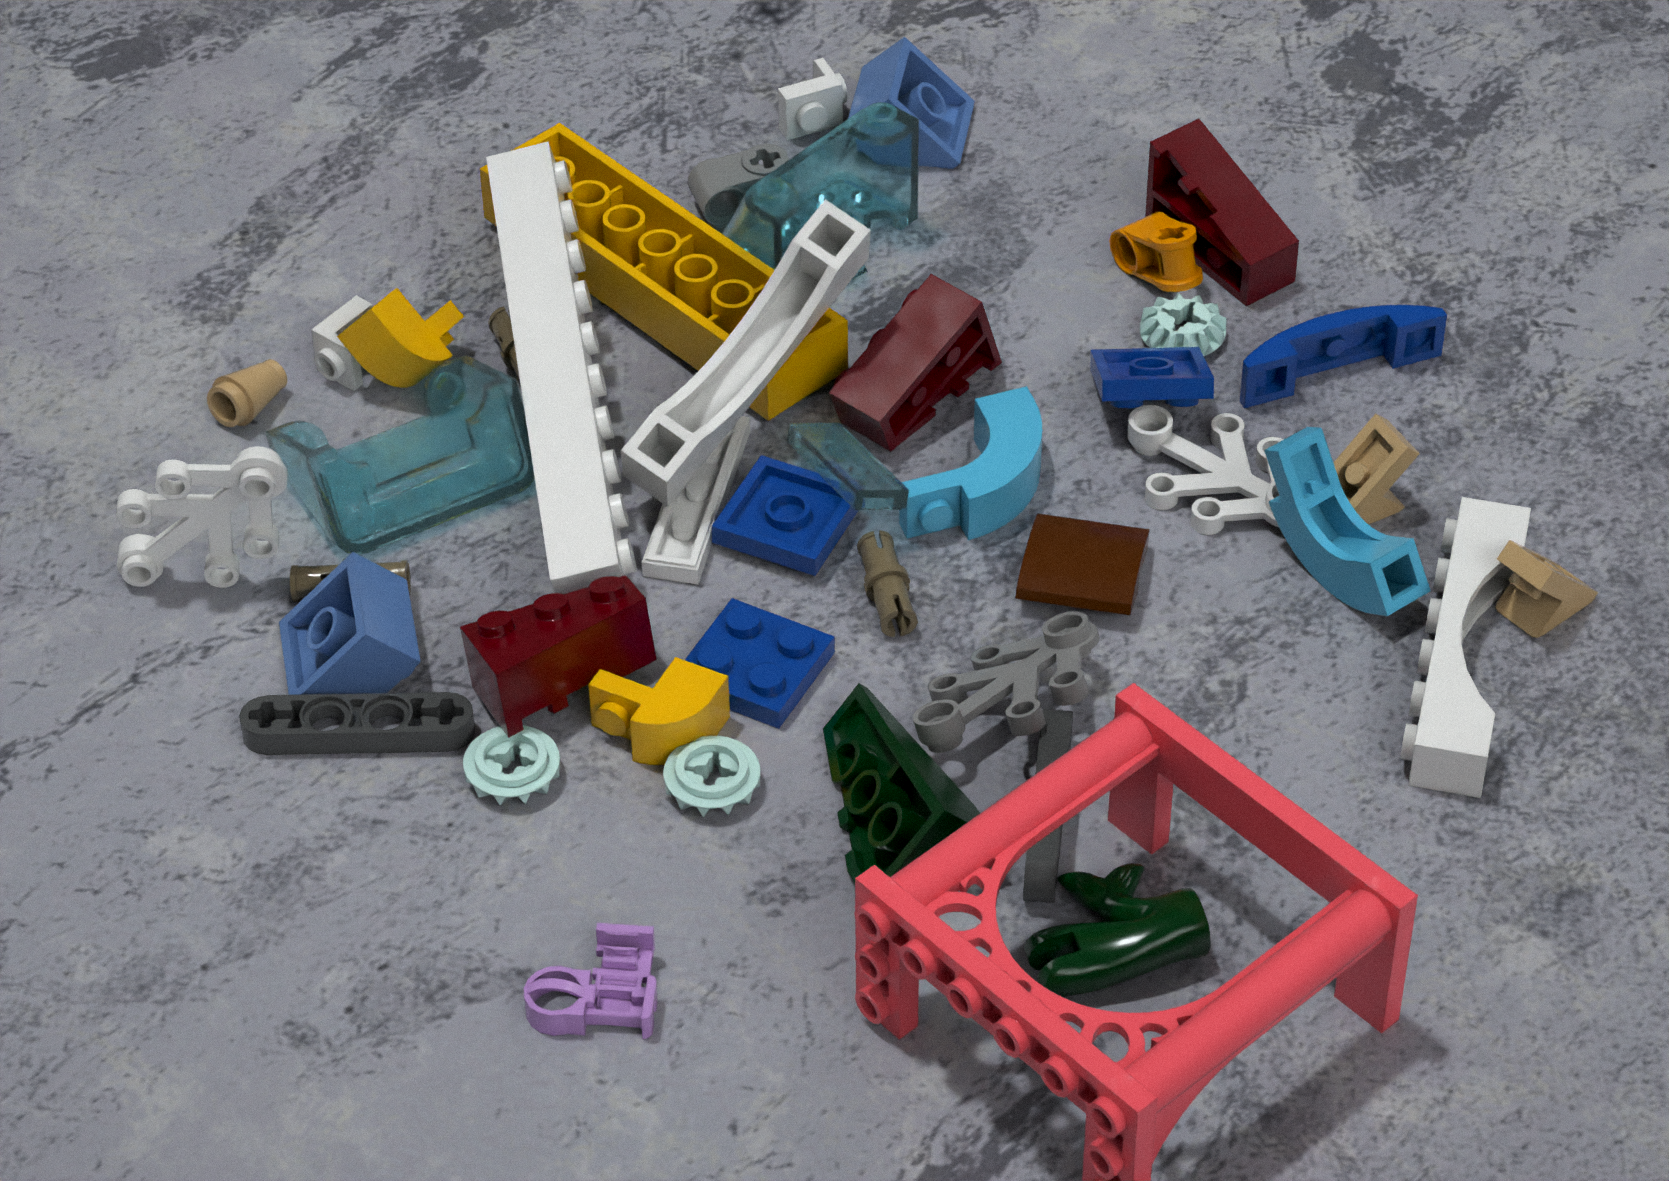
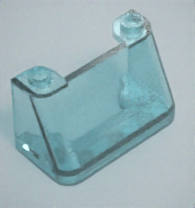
(859, 167)
(421, 472)

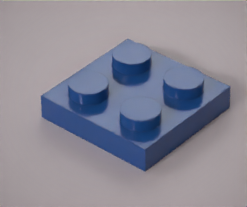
(1144, 374)
(784, 516)
(765, 658)

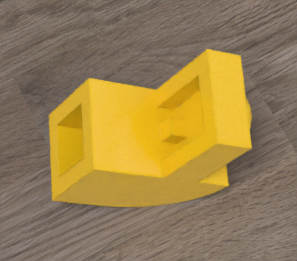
(396, 341)
(676, 711)

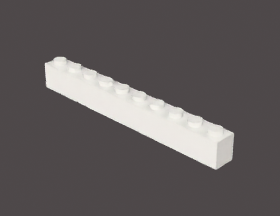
(556, 369)

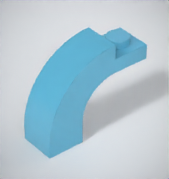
(993, 485)
(1331, 539)

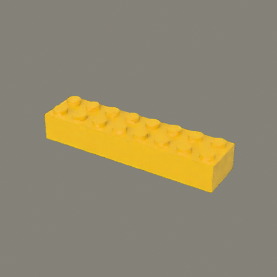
(675, 271)

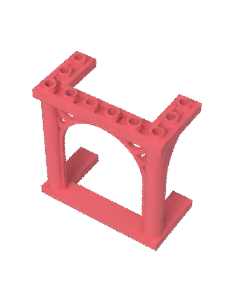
(1138, 1100)

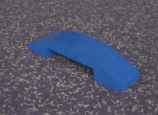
(1337, 339)

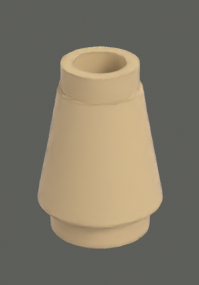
(244, 393)

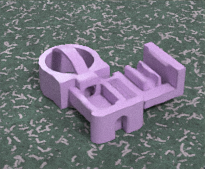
(617, 992)

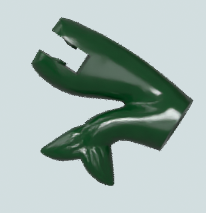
(1132, 942)

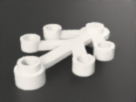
(1152, 433)
(253, 476)

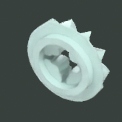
(1204, 329)
(494, 751)
(693, 762)

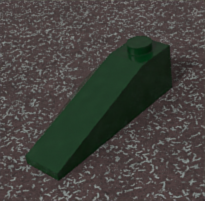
(890, 788)

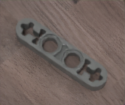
(358, 715)
(1043, 857)

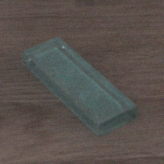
(848, 466)

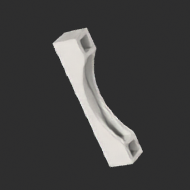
(703, 411)
(1454, 720)

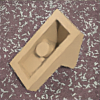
(1372, 466)
(1539, 591)

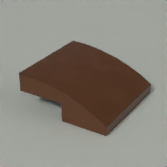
(1082, 564)

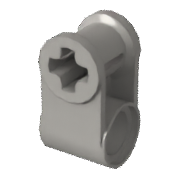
(723, 181)

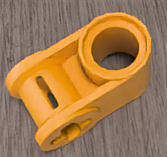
(1158, 252)

